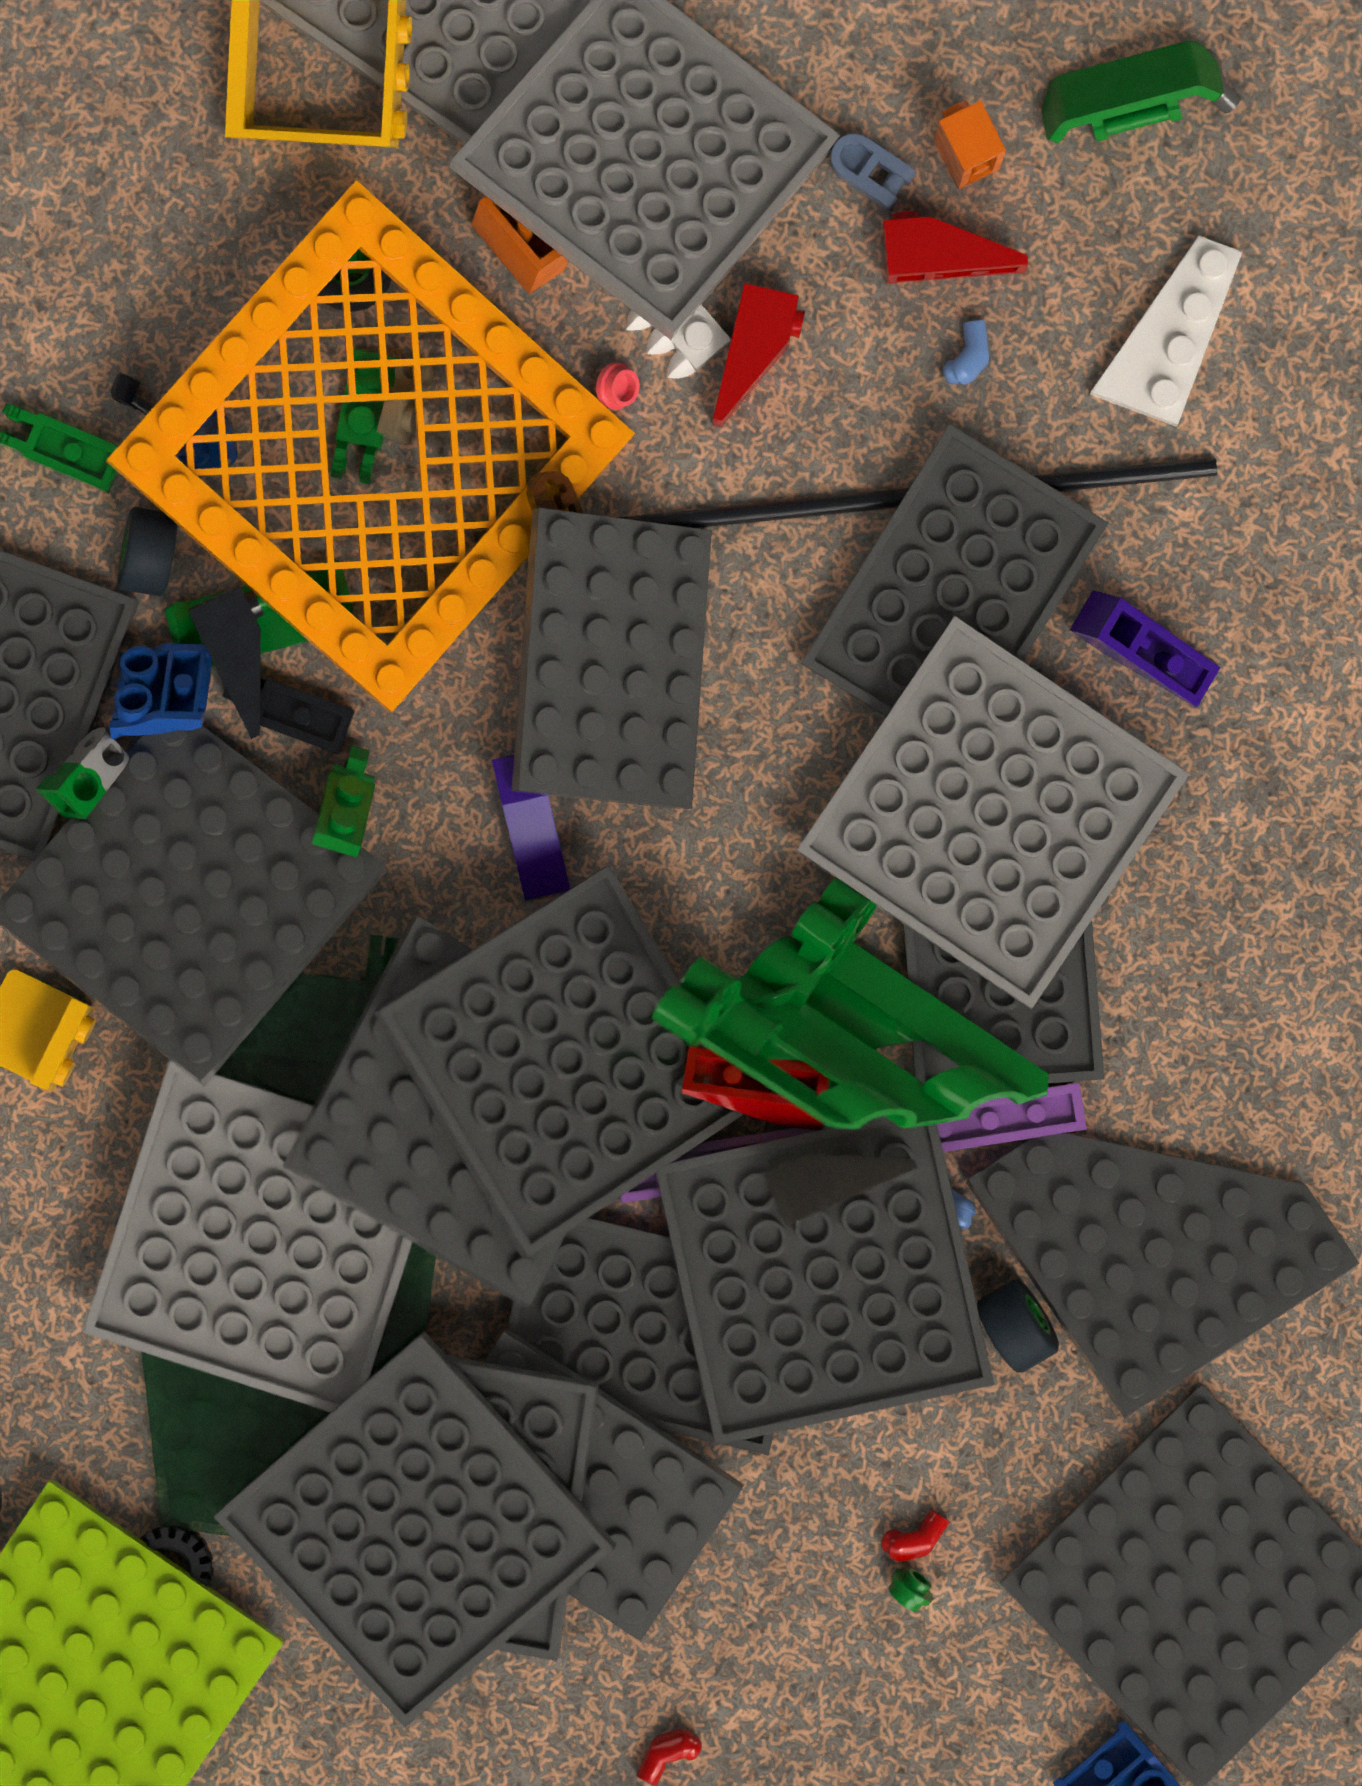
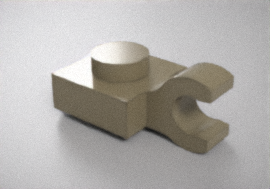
(398, 416)

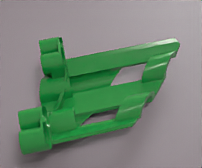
(832, 1008)

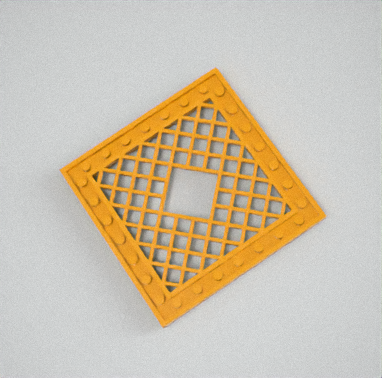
(151, 466)

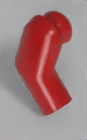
(916, 1543)
(665, 1749)

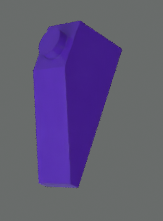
(1144, 647)
(531, 836)

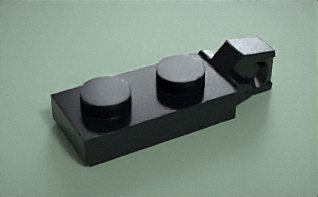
(302, 715)

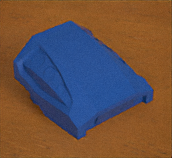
(161, 690)
(1120, 1762)

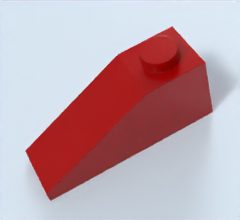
(936, 250)
(758, 340)
(726, 1085)

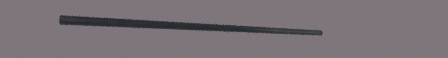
(892, 498)

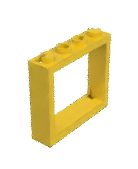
(242, 84)

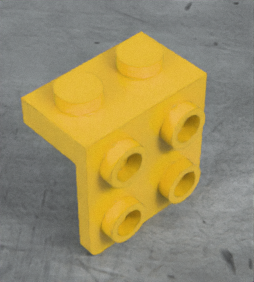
(40, 1030)

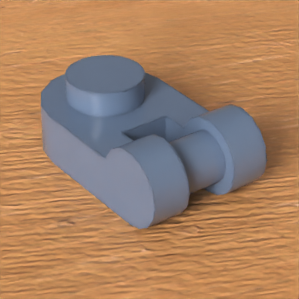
(855, 160)

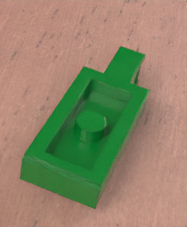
(345, 805)

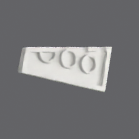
(1169, 342)

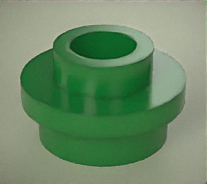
(910, 1589)

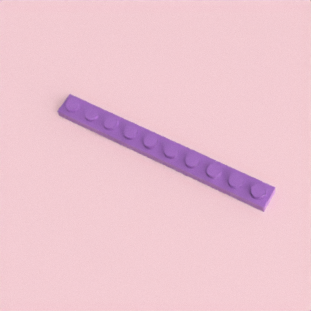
(988, 1124)

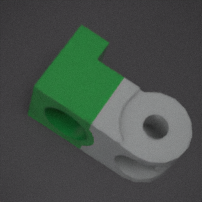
(85, 775)

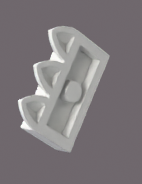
(695, 342)

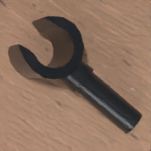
(125, 391)

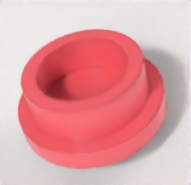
(617, 386)

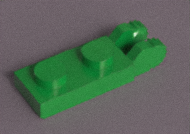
(360, 420)
(62, 448)

